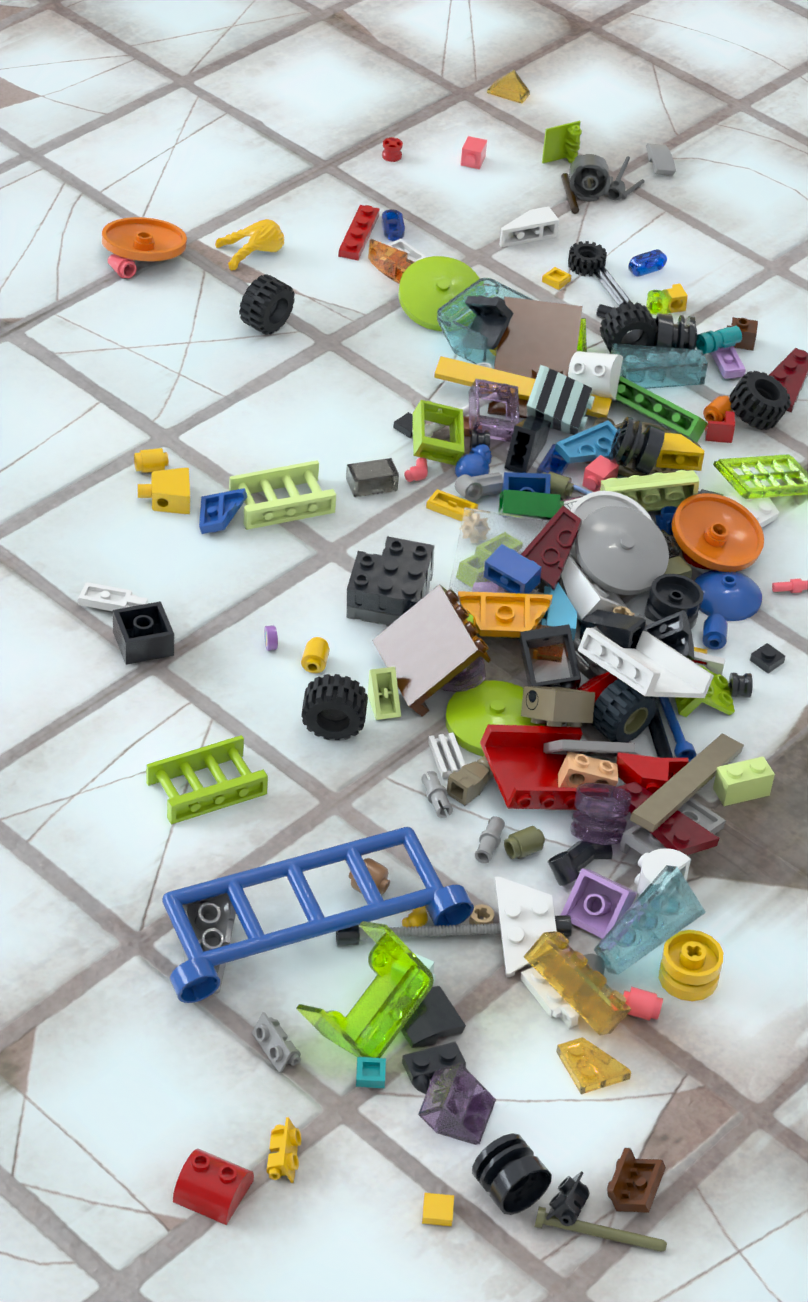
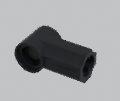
(568, 864)

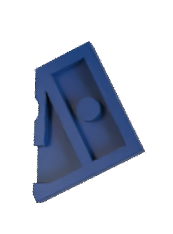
(219, 509)

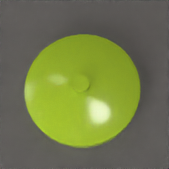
(430, 285)
(486, 704)

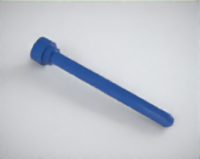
(683, 748)

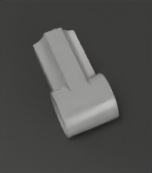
(480, 485)

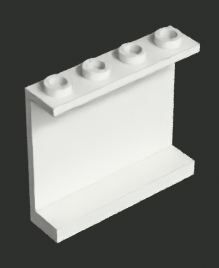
(650, 668)

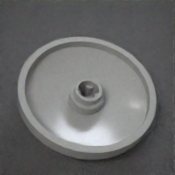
(621, 550)

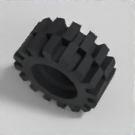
(586, 258)

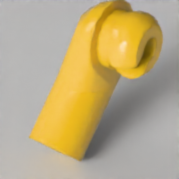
(416, 918)

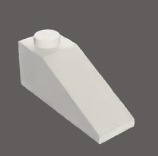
(530, 227)

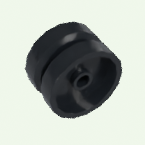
(673, 594)

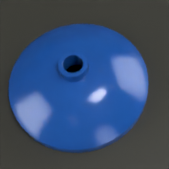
(729, 595)

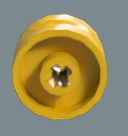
(691, 965)

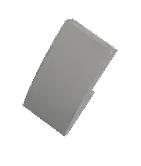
(661, 158)

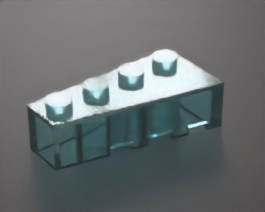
(661, 366)
(650, 921)

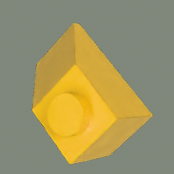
(680, 453)

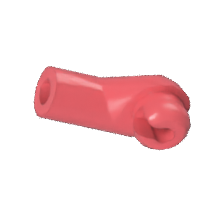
(417, 472)

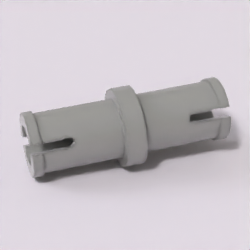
(437, 794)
(489, 839)

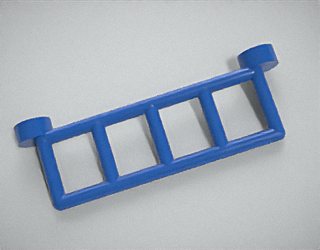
(197, 976)

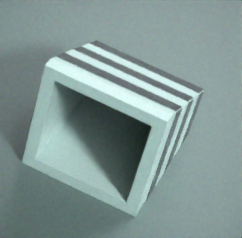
(560, 401)

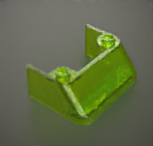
(385, 1004)

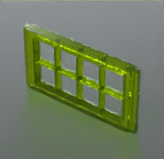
(726, 467)

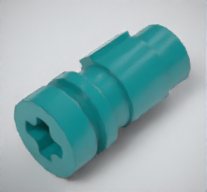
(722, 338)

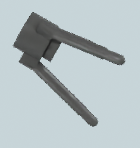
(617, 187)

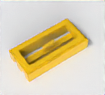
(449, 504)

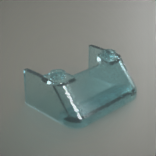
(456, 319)

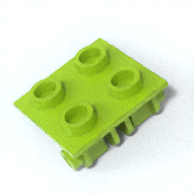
(562, 142)

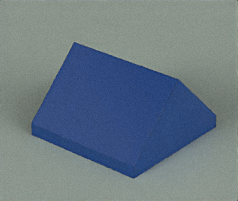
(527, 482)

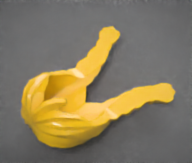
(264, 236)

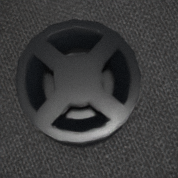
(479, 438)
(740, 684)

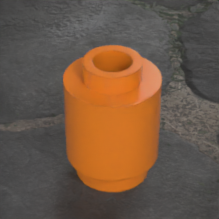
(716, 409)

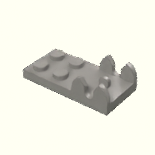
(644, 841)

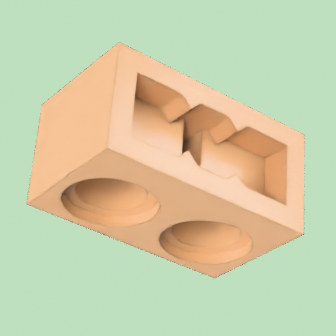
(582, 769)

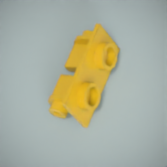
(286, 1141)

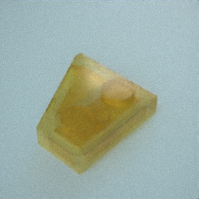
(590, 1065)

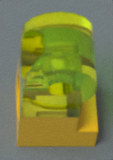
(667, 300)

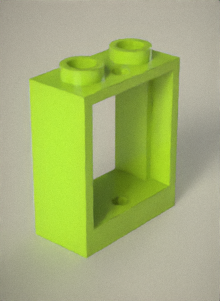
(434, 448)

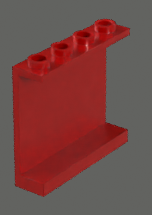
(523, 770)

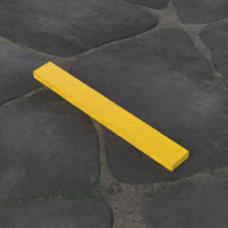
(466, 373)

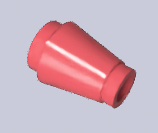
(122, 266)

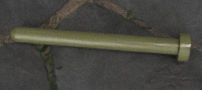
(602, 1232)

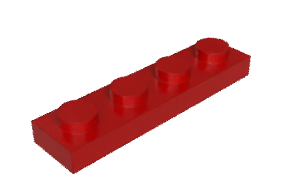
(359, 232)

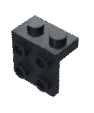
(491, 317)

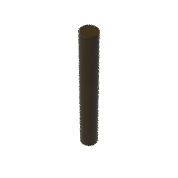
(570, 194)

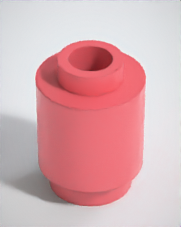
(643, 1003)

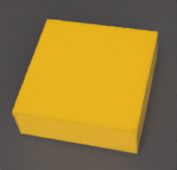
(556, 278)
(438, 1209)

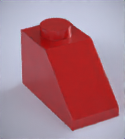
(645, 770)

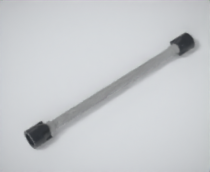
(354, 934)

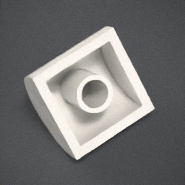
(597, 371)
(654, 863)

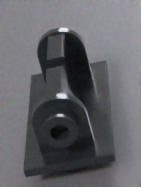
(569, 1200)

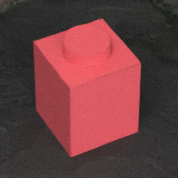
(473, 152)
(599, 470)

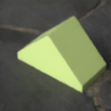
(384, 693)

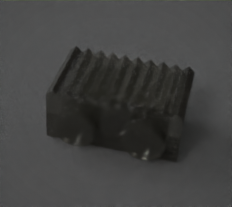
(372, 477)

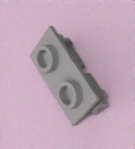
(274, 1043)

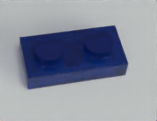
(552, 462)

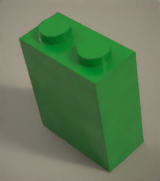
(529, 504)

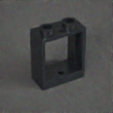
(548, 637)

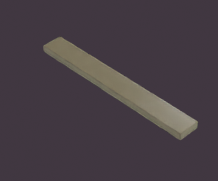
(686, 783)

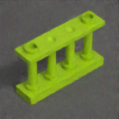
(213, 797)

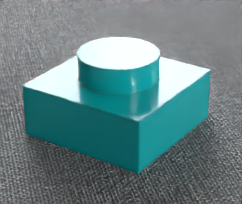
(370, 1072)

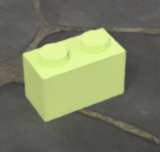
(743, 781)

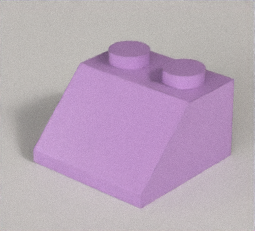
(597, 902)

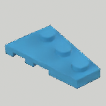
(588, 444)

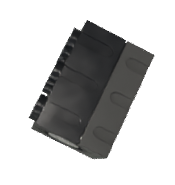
(389, 583)

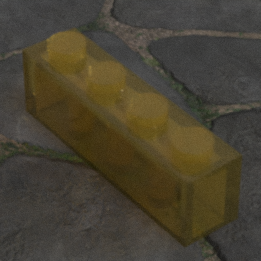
(577, 982)

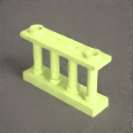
(285, 509)

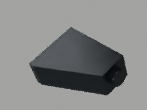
(526, 443)
(617, 627)

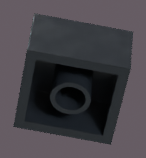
(143, 632)

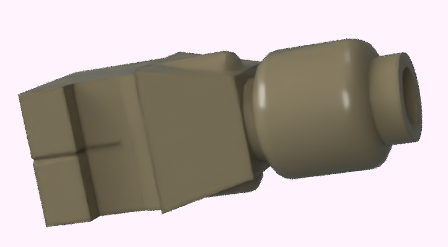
(469, 781)

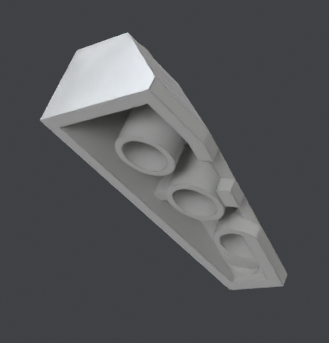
(213, 925)

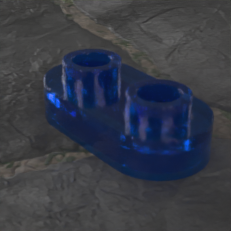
(393, 224)
(647, 262)

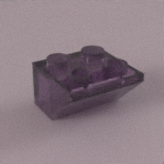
(457, 1104)

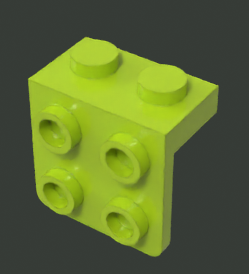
(717, 697)

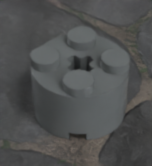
(589, 177)

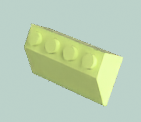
(655, 490)

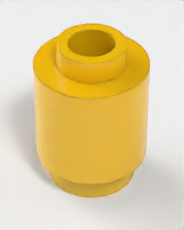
(151, 460)
(315, 655)

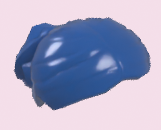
(475, 462)

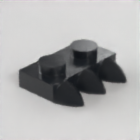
(423, 1064)

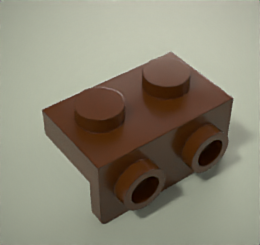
(635, 1182)

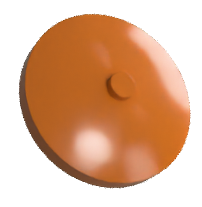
(144, 239)
(717, 532)

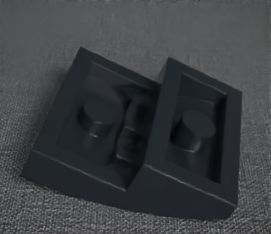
(674, 632)
(432, 1020)

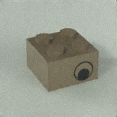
(557, 706)

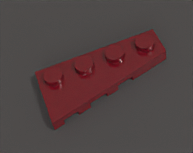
(792, 374)
(678, 830)

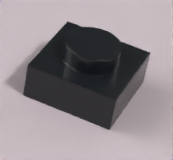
(767, 658)

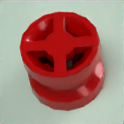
(392, 149)

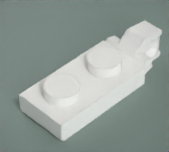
(108, 597)
(549, 998)

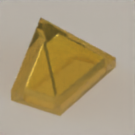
(510, 87)

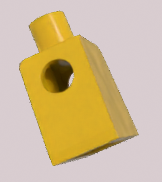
(168, 490)

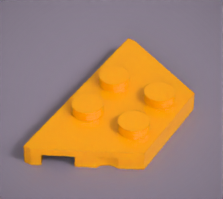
(504, 612)

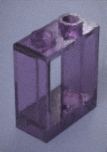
(499, 428)

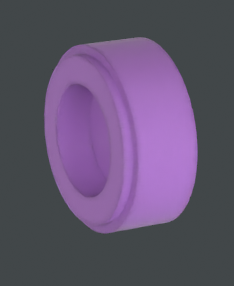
(271, 637)

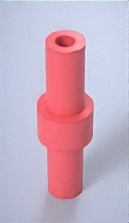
(794, 586)

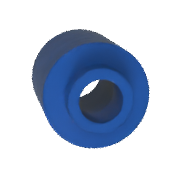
(715, 632)

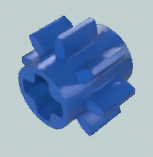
(664, 520)

